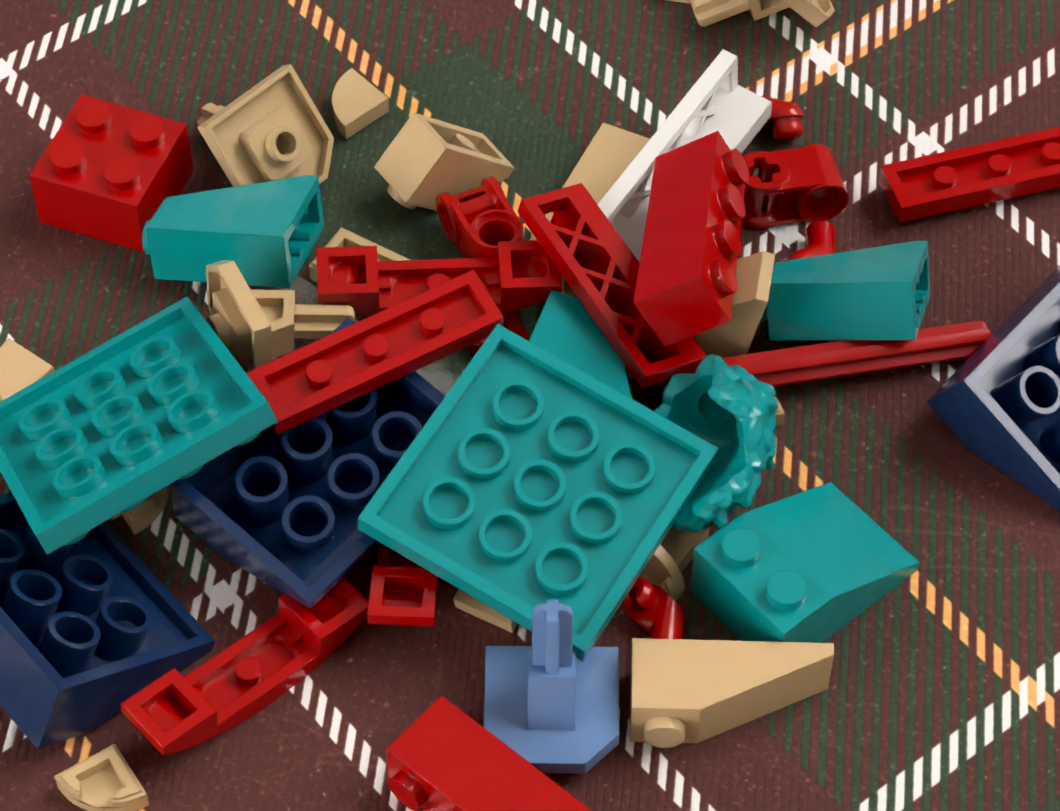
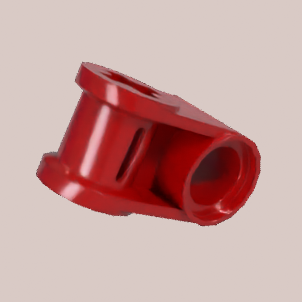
(794, 185)
(479, 219)

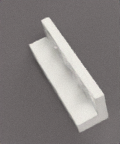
(708, 107)

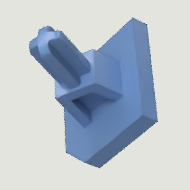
(548, 701)

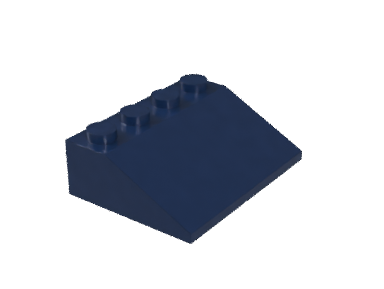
(1009, 395)
(295, 497)
(82, 629)

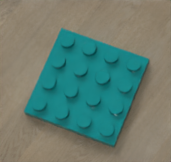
(125, 423)
(538, 487)

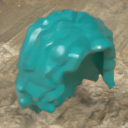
(736, 416)

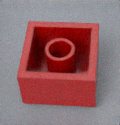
(110, 171)

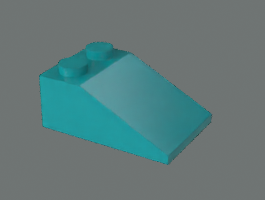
(797, 567)

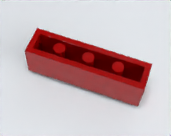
(692, 239)
(460, 766)

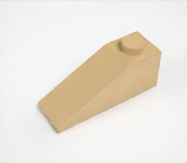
(710, 686)

